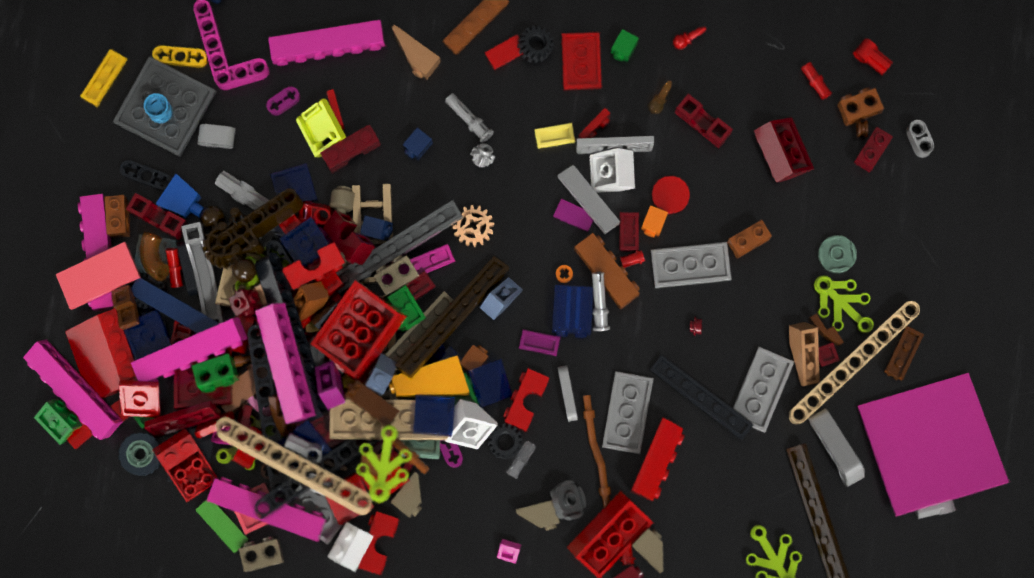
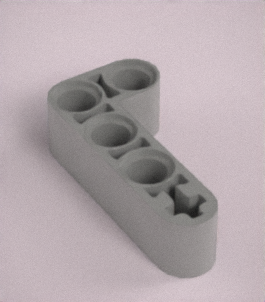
(848, 464)

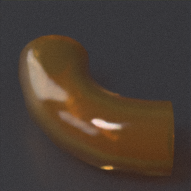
(150, 257)

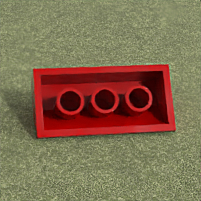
(657, 459)
(601, 539)

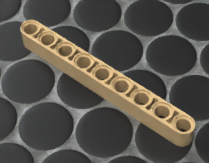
(858, 354)
(288, 458)

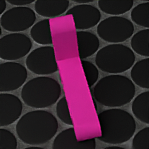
(219, 53)

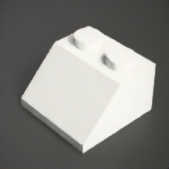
(612, 170)
(470, 425)
(350, 546)

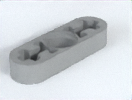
(567, 393)

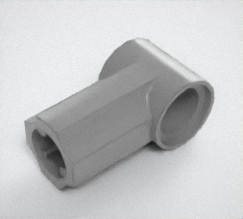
(302, 447)
(942, 508)

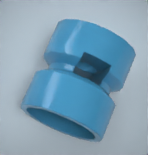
(158, 108)

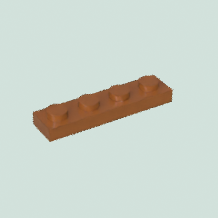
(473, 24)

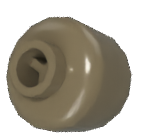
(342, 199)

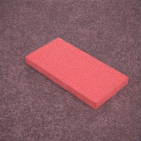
(98, 275)

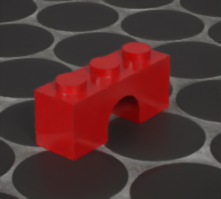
(300, 275)
(531, 383)
(381, 526)

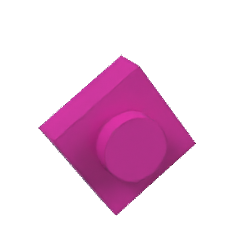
(508, 551)

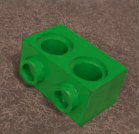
(215, 368)

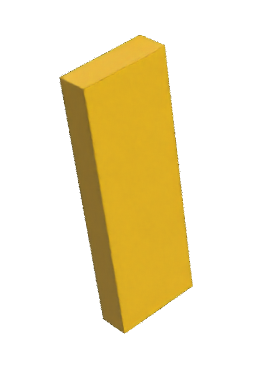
(103, 77)

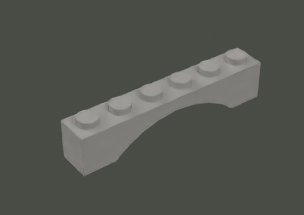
(203, 271)

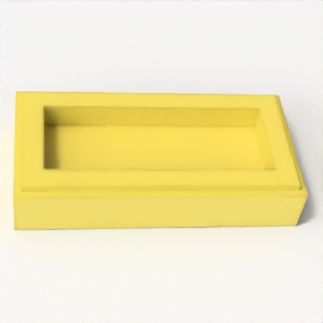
(554, 135)

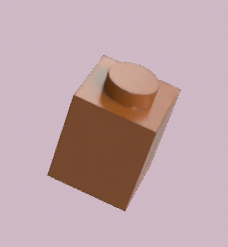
(474, 358)

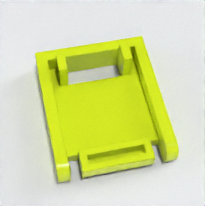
(319, 124)

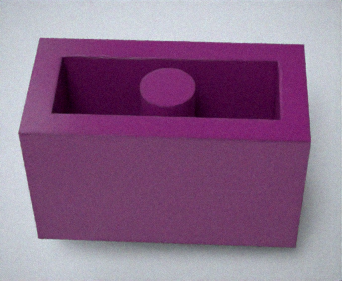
(330, 385)

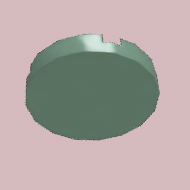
(837, 254)

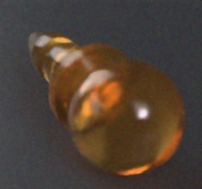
(656, 105)

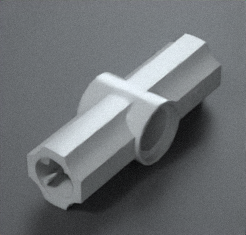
(240, 191)

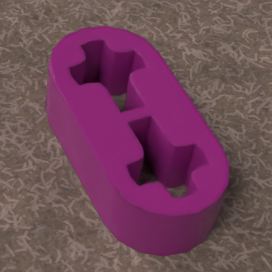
(280, 97)
(445, 451)

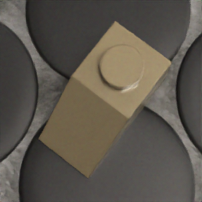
(409, 497)
(540, 515)
(651, 549)

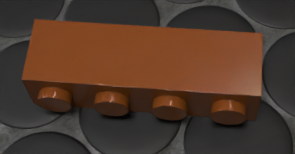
(615, 277)

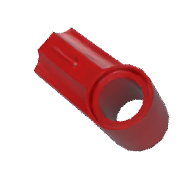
(868, 53)

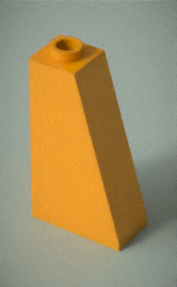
(436, 379)

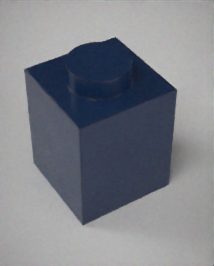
(417, 144)
(376, 228)

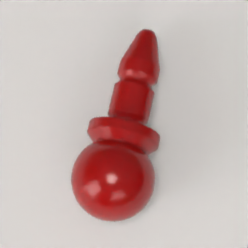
(681, 41)

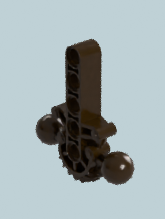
(228, 241)

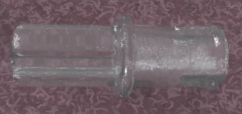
(521, 459)

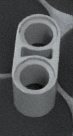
(216, 136)
(917, 139)

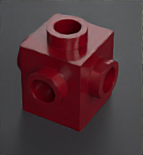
(245, 302)

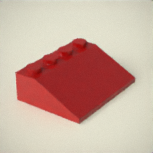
(358, 330)
(102, 353)

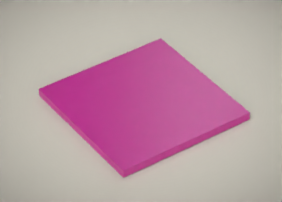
(932, 444)

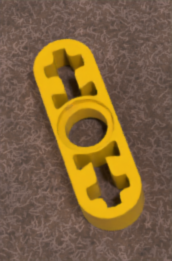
(194, 53)

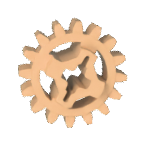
(481, 222)

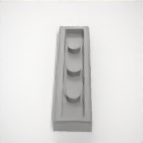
(589, 199)

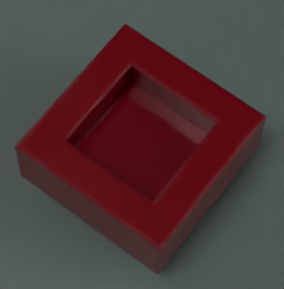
(827, 355)

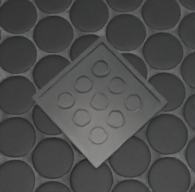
(186, 95)

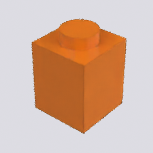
(654, 221)

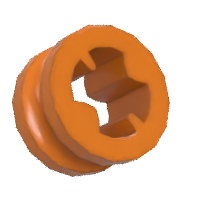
(558, 273)

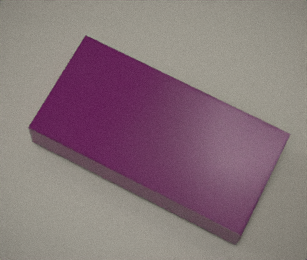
(573, 215)
(539, 343)

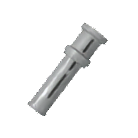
(474, 124)
(600, 310)

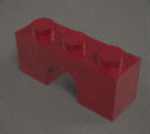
(712, 129)
(357, 143)
(156, 216)
(352, 244)

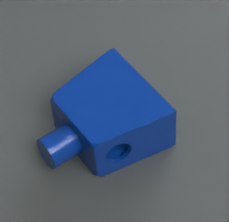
(180, 199)

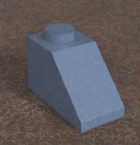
(500, 298)
(381, 374)

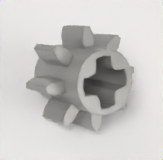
(482, 155)

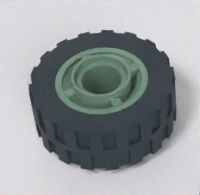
(128, 451)

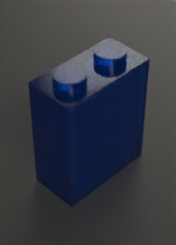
(572, 311)

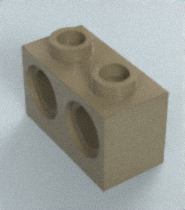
(398, 279)
(262, 559)

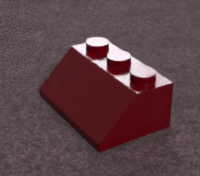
(783, 149)

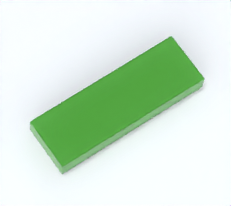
(222, 525)

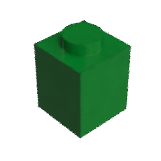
(624, 46)

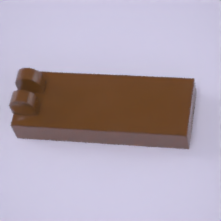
(903, 353)
(371, 403)

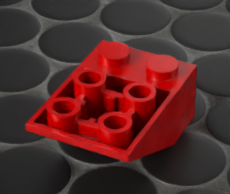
(185, 464)

